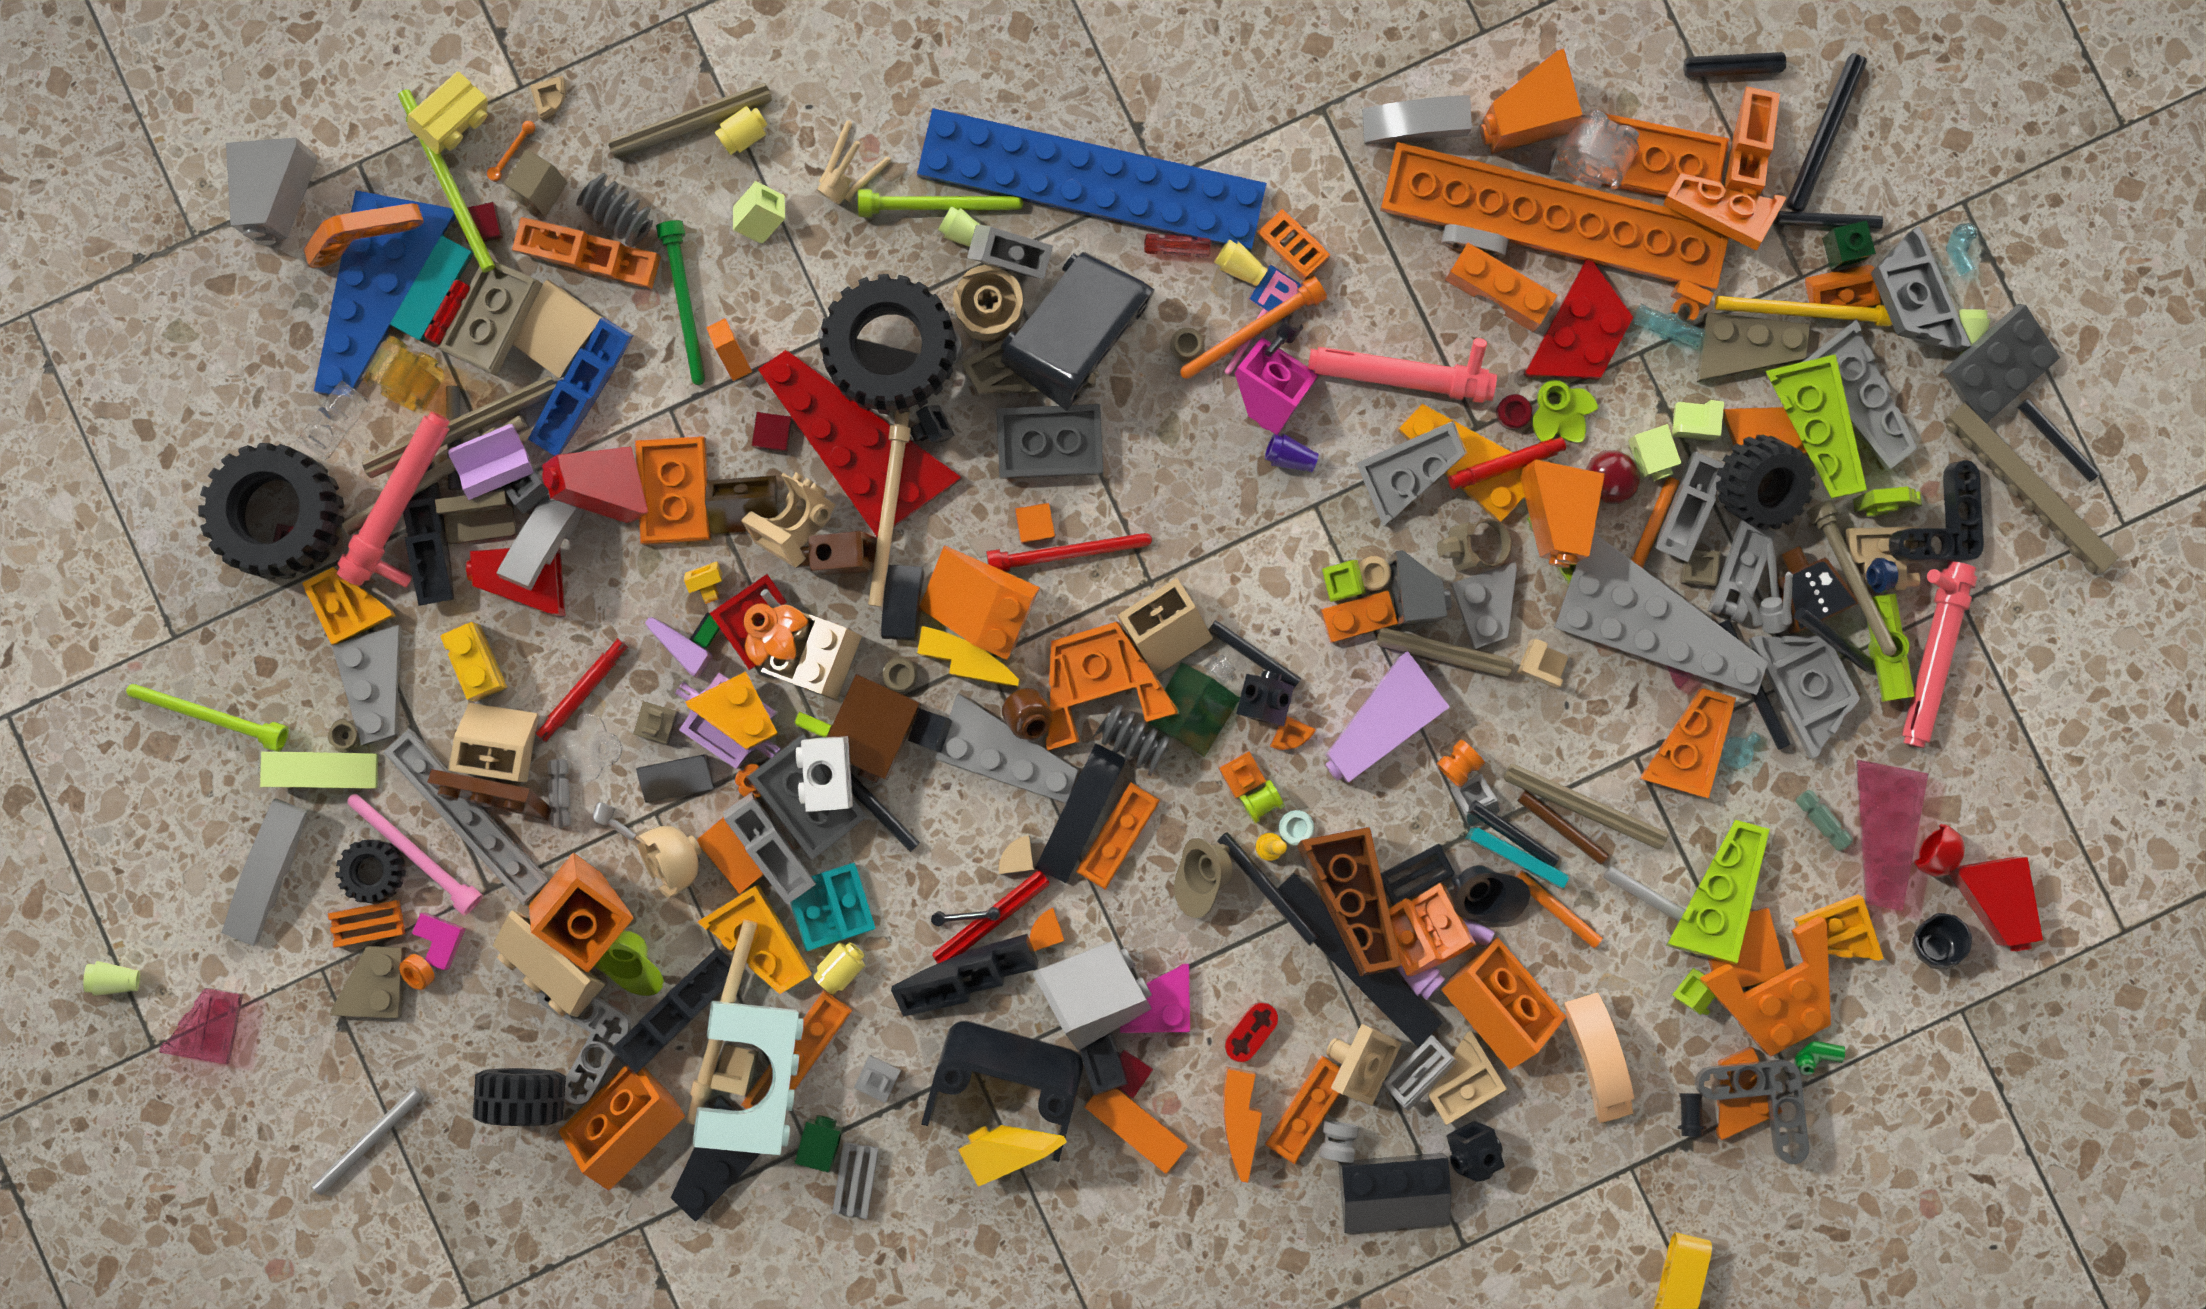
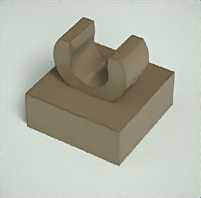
(655, 722)

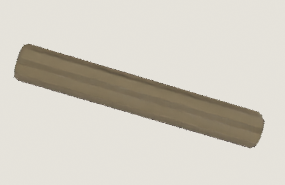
(1444, 652)

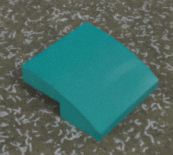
(832, 908)

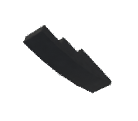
(428, 547)
(970, 972)
(673, 1012)

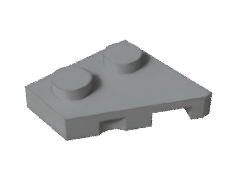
(1486, 604)

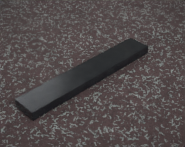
(1381, 988)

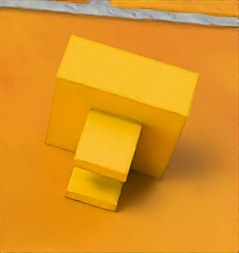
(704, 579)

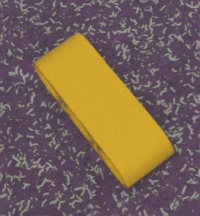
(1683, 1272)

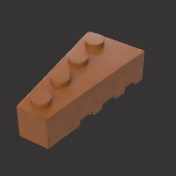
(1353, 892)

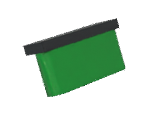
(705, 631)

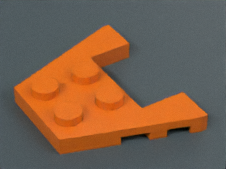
(1094, 667)
(1787, 1005)

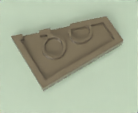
(1748, 343)

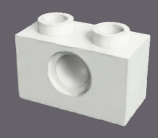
(834, 754)

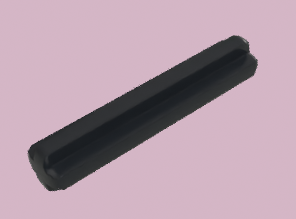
(1734, 64)

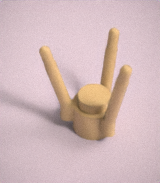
(834, 182)

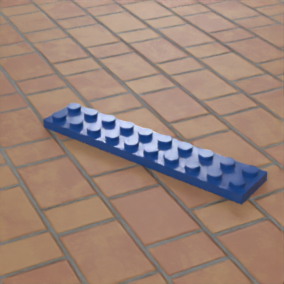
(1090, 179)

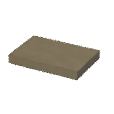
(490, 317)

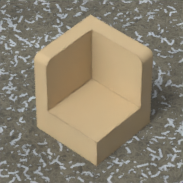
(1543, 663)
(735, 1070)

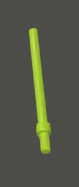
(452, 193)

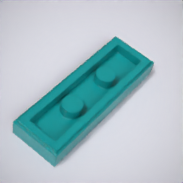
(430, 287)
(1517, 857)

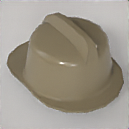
(1200, 876)

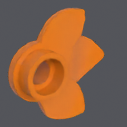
(775, 634)

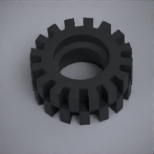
(349, 874)

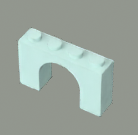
(761, 1126)

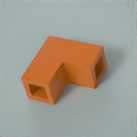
(728, 349)

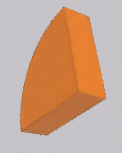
(1291, 735)
(1046, 930)

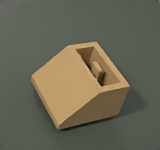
(1165, 626)
(821, 657)
(494, 742)

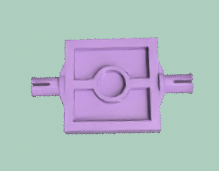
(715, 740)

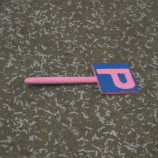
(1268, 294)

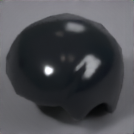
(1942, 941)

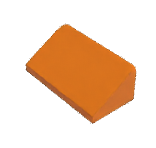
(1844, 288)

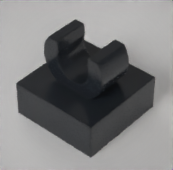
(932, 425)

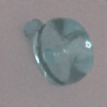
(1745, 748)

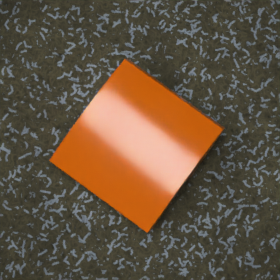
(1428, 930)

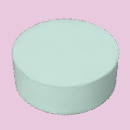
(1296, 827)

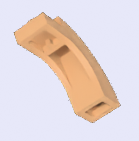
(1601, 1056)

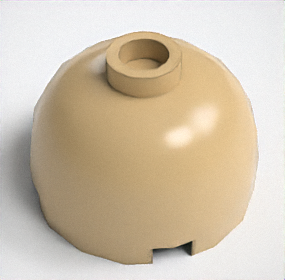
(670, 858)

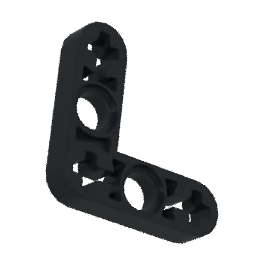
(1952, 535)

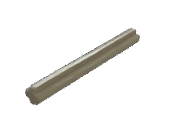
(689, 121)
(1585, 806)

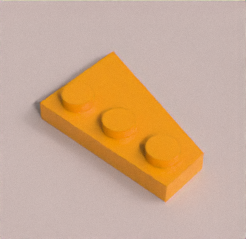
(771, 951)

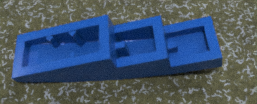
(580, 387)

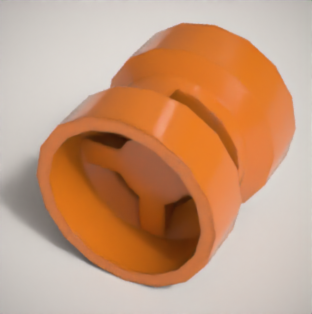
(1460, 763)

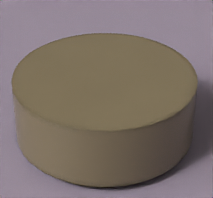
(900, 674)

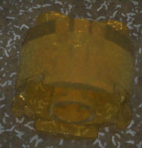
(403, 375)

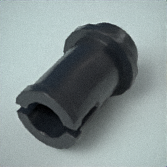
(1691, 1115)

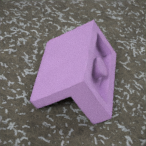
(491, 461)

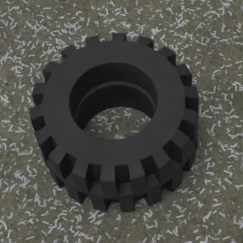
(1782, 497)
(519, 1097)

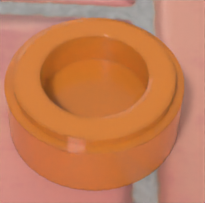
(416, 972)

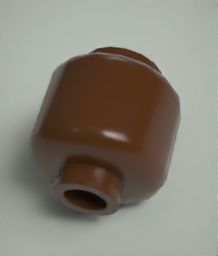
(1027, 714)

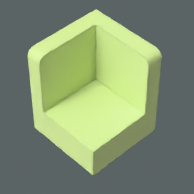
(758, 212)
(1698, 420)

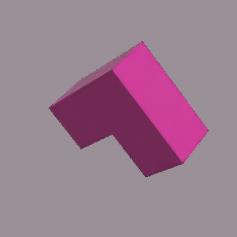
(444, 938)

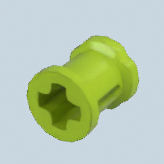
(1262, 801)

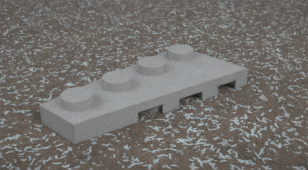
(990, 749)

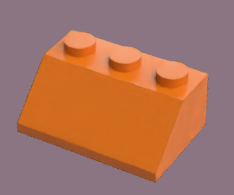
(1504, 1004)
(620, 1126)

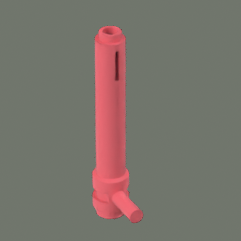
(1455, 381)
(367, 545)
(1951, 602)

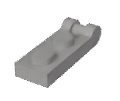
(1742, 564)

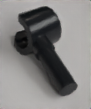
(1285, 334)

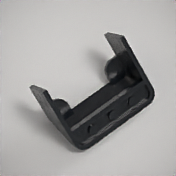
(1011, 1058)

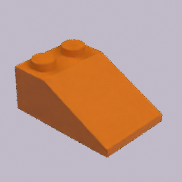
(979, 601)

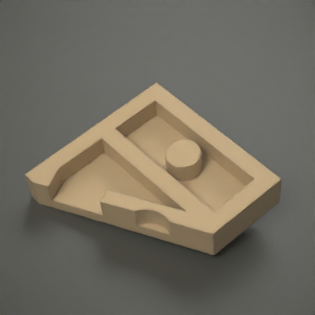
(1467, 1083)

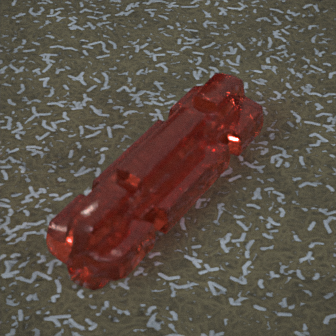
(1177, 245)

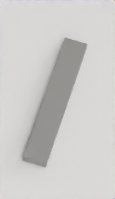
(469, 820)

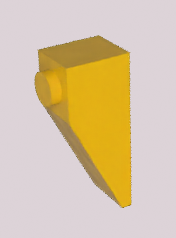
(1005, 1150)

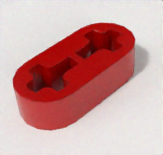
(1257, 1038)

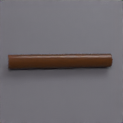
(1562, 827)

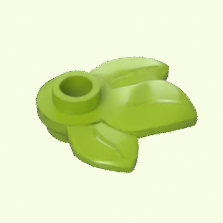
(1566, 416)

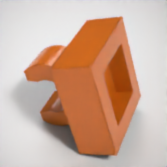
(1691, 295)
(1242, 774)

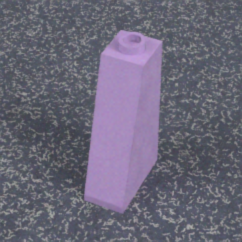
(1389, 716)

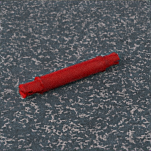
(1506, 463)
(581, 690)

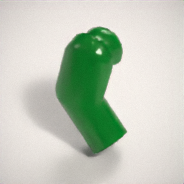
(1814, 1053)

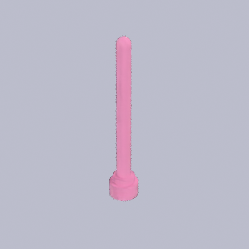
(464, 897)

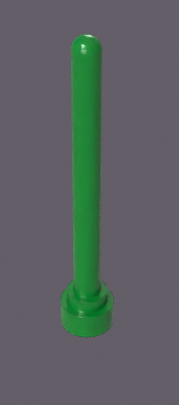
(671, 235)

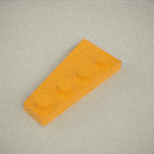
(1494, 495)

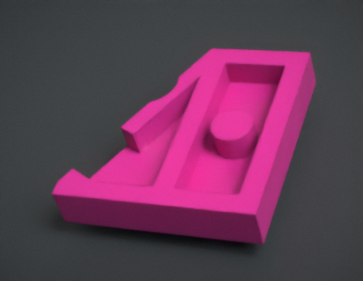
(1168, 1002)

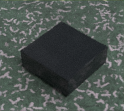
(930, 730)

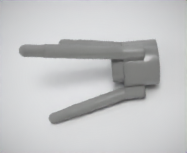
(1773, 613)

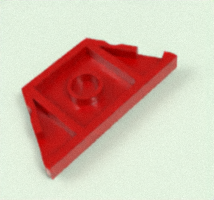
(1583, 330)

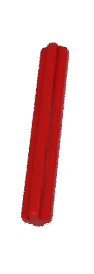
(980, 927)

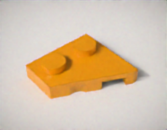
(343, 607)

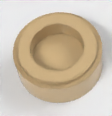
(1375, 573)

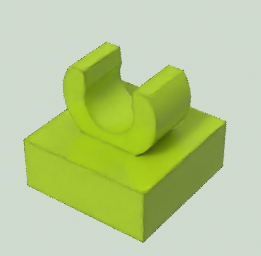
(1693, 993)

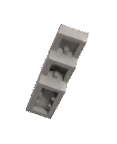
(539, 541)
(264, 871)

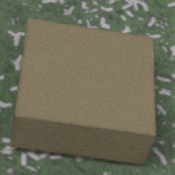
(1701, 568)

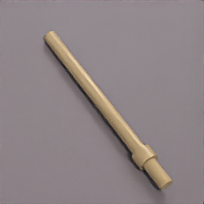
(899, 435)
(701, 1088)

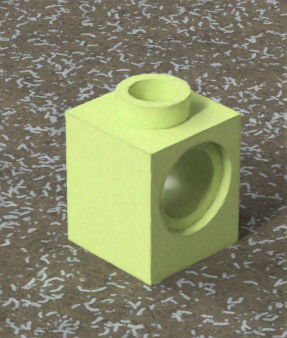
(1655, 453)

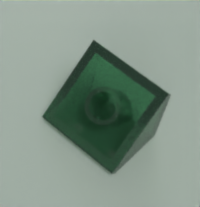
(1201, 708)

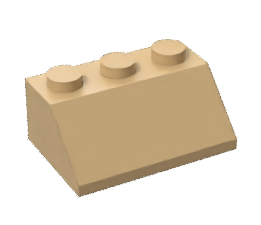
(545, 968)

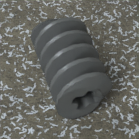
(615, 211)
(1133, 738)

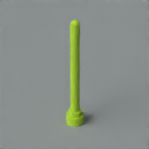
(871, 203)
(271, 735)

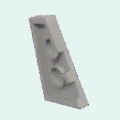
(1408, 469)
(370, 679)

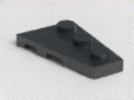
(709, 1174)

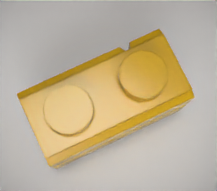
(473, 661)

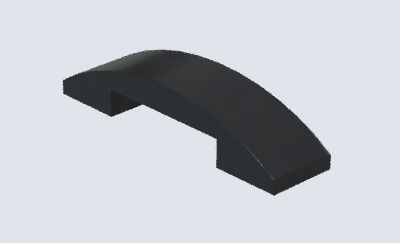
(1080, 813)

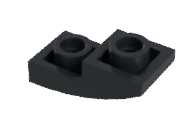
(901, 602)

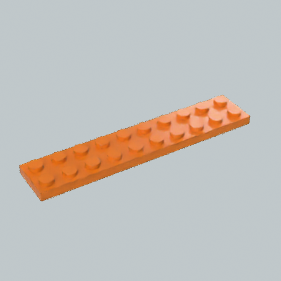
(1553, 216)

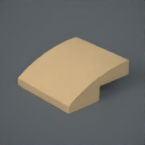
(555, 329)

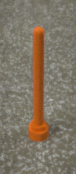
(1309, 293)

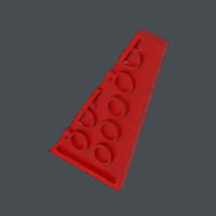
(854, 442)

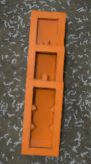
(586, 252)

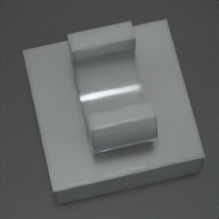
(877, 1078)

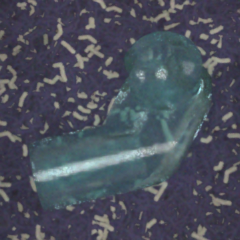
(1959, 245)

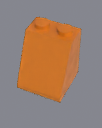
(1534, 108)
(1562, 509)
(578, 913)

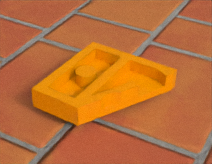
(735, 711)
(1848, 928)

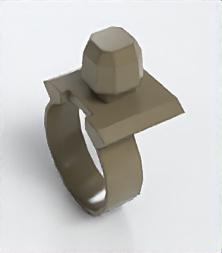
(1459, 546)

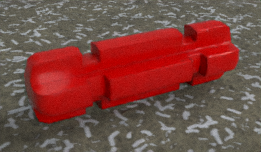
(447, 312)

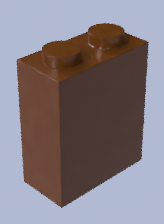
(876, 726)

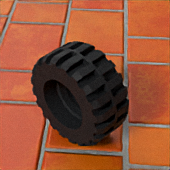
(878, 299)
(228, 500)

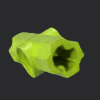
(1892, 671)

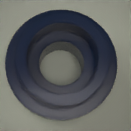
(1882, 575)

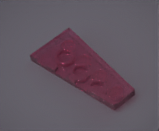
(1889, 825)

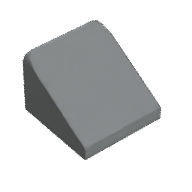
(1472, 790)

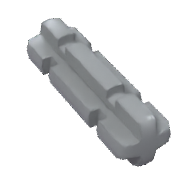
(559, 793)

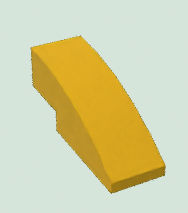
(965, 658)

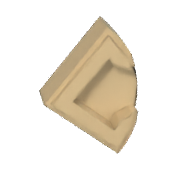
(548, 96)
(1017, 856)

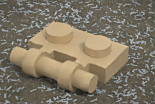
(1873, 543)

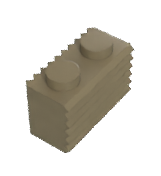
(535, 184)

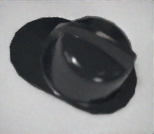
(1489, 895)

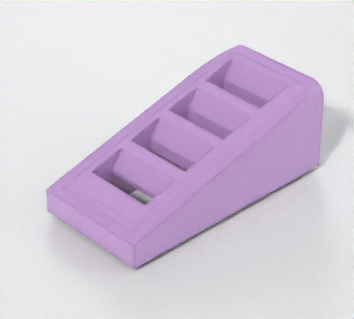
(687, 653)

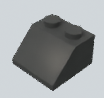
(1416, 592)

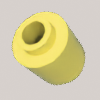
(741, 130)
(839, 967)

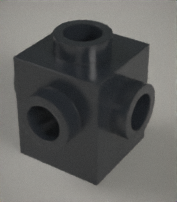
(1265, 698)
(1475, 1151)

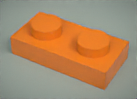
(1359, 616)

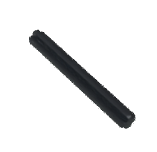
(1826, 132)

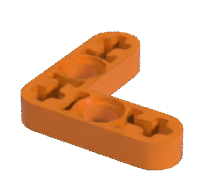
(339, 231)

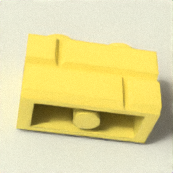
(448, 113)

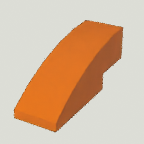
(1752, 140)
(1240, 1120)

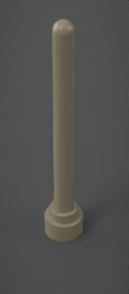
(1825, 518)

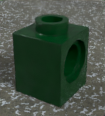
(1848, 245)
(819, 1143)

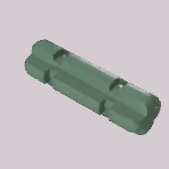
(1824, 820)

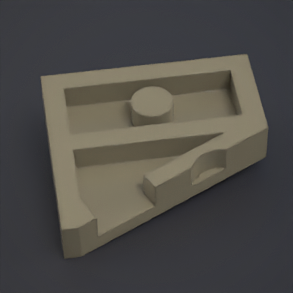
(374, 985)

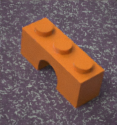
(1517, 294)

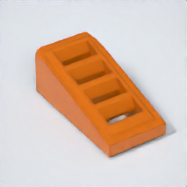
(1302, 271)

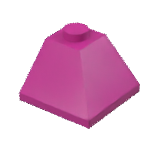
(1272, 385)

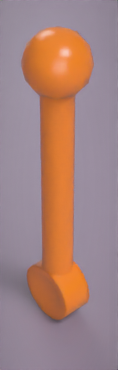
(494, 173)

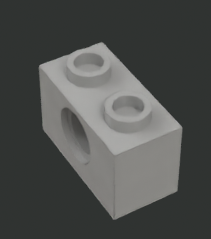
(1010, 251)

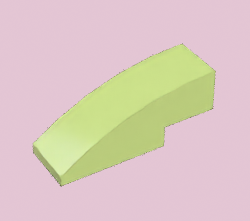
(319, 770)

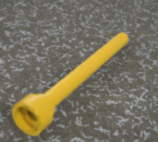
(1270, 846)

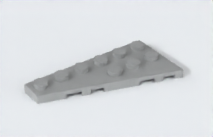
(1635, 612)

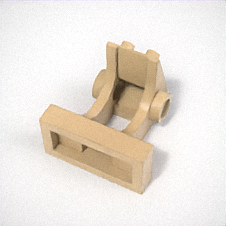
(797, 522)

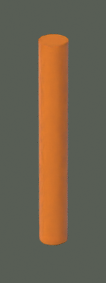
(1655, 521)
(1561, 911)

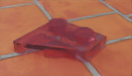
(208, 1028)

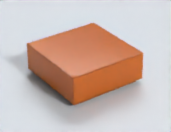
(1035, 523)

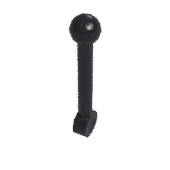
(940, 918)

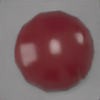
(1620, 476)

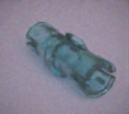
(1668, 326)

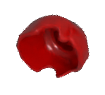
(1941, 852)

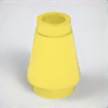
(1240, 263)

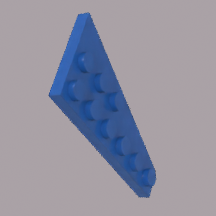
(371, 287)

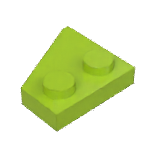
(1881, 501)

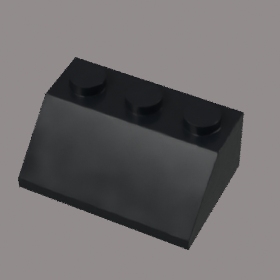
(1395, 1192)

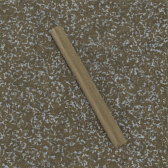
(469, 423)

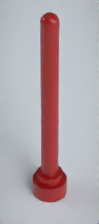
(1005, 561)

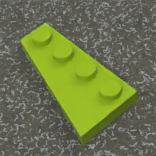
(1820, 415)

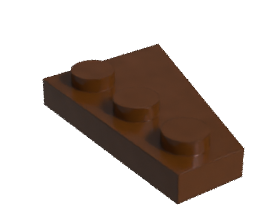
(489, 794)

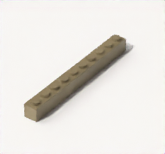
(2031, 489)

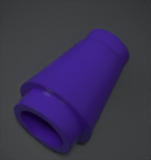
(1290, 454)

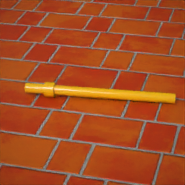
(1877, 315)

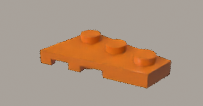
(1694, 746)

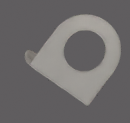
(1542, 159)

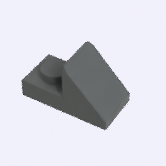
(527, 492)

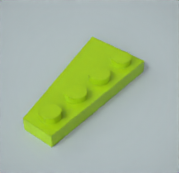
(1722, 902)

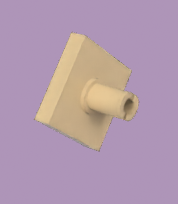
(1363, 1063)

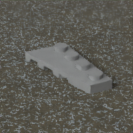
(1867, 397)

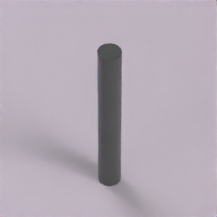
(453, 412)

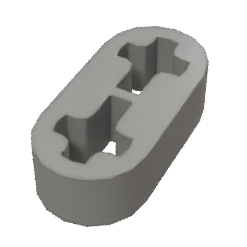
(1458, 236)

